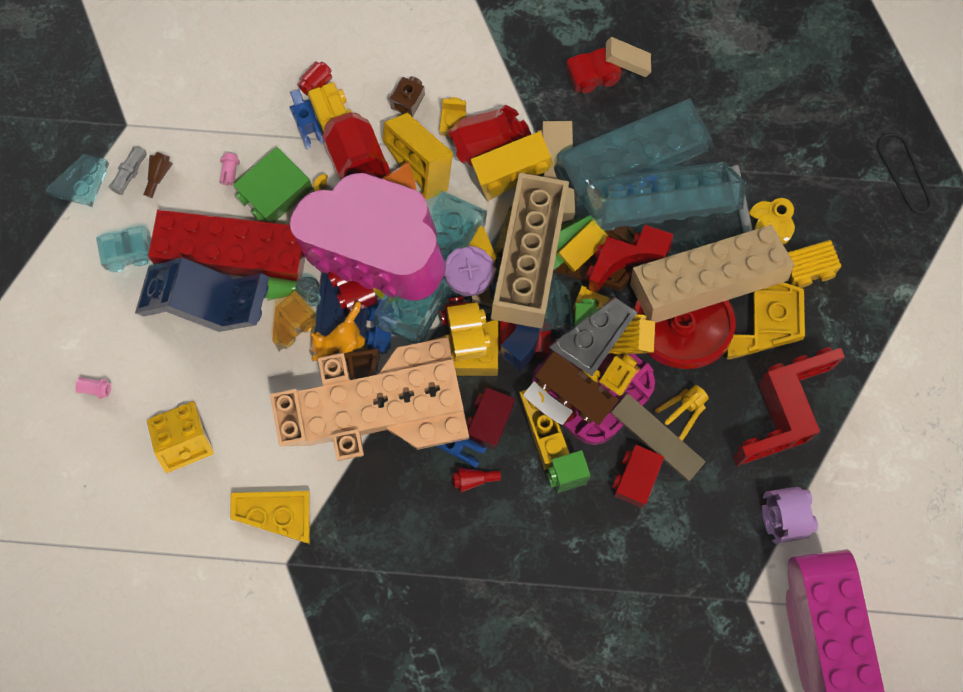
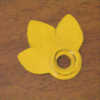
(767, 215)

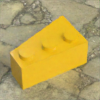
(427, 155)
(501, 167)
(479, 366)

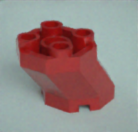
(487, 132)
(354, 147)

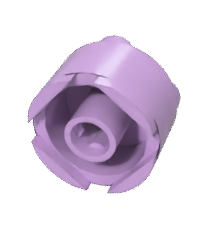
(789, 514)

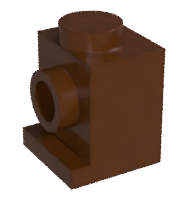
(407, 102)

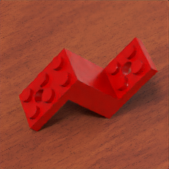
(788, 405)

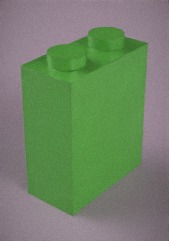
(272, 187)

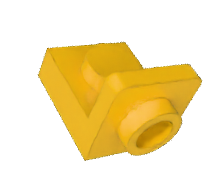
(452, 111)
(620, 373)

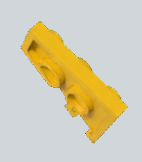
(276, 512)

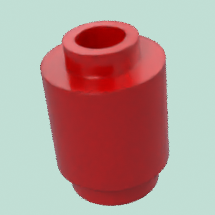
(314, 77)

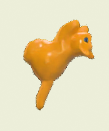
(342, 339)

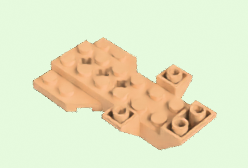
(346, 407)

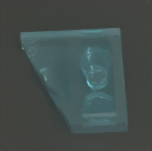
(80, 181)

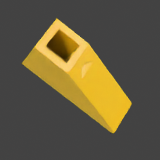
(545, 433)

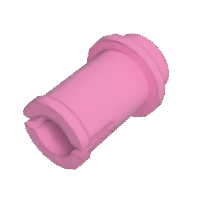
(228, 170)
(93, 387)

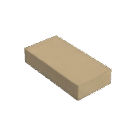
(628, 57)

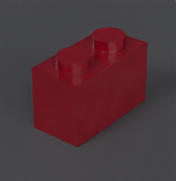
(490, 418)

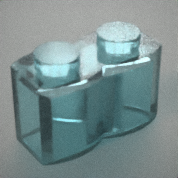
(124, 248)

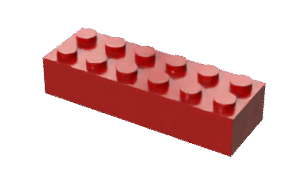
(227, 245)

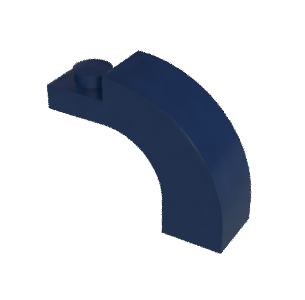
(521, 344)

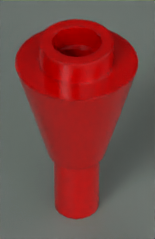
(468, 478)

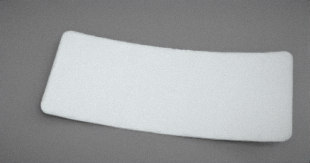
(550, 406)

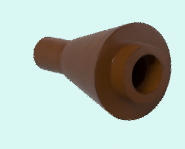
(157, 169)

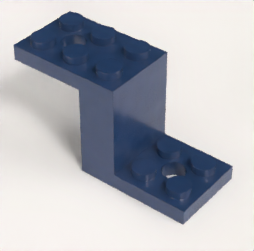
(202, 295)

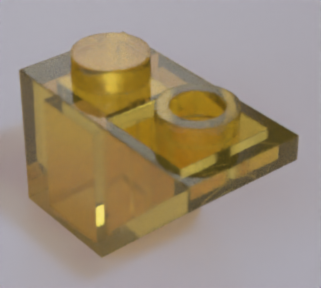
(290, 320)

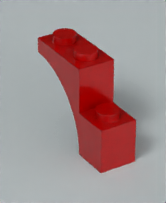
(615, 254)

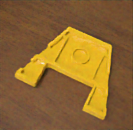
(776, 320)

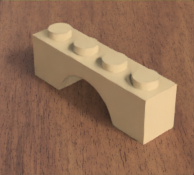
(559, 138)

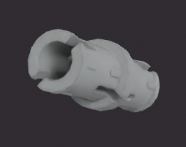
(127, 170)

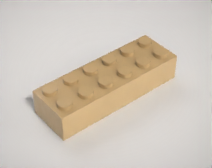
(530, 251)
(711, 274)

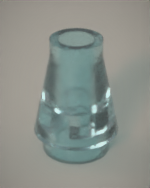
(309, 290)

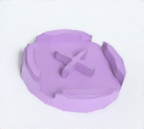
(469, 271)

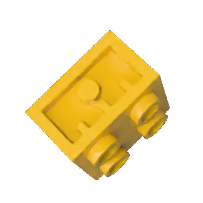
(178, 437)

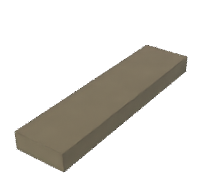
(657, 437)

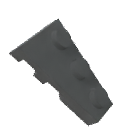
(595, 336)

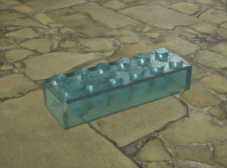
(636, 148)
(664, 195)
(455, 227)

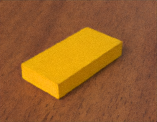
(582, 245)

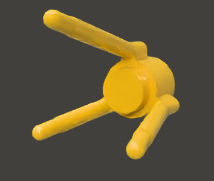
(692, 400)

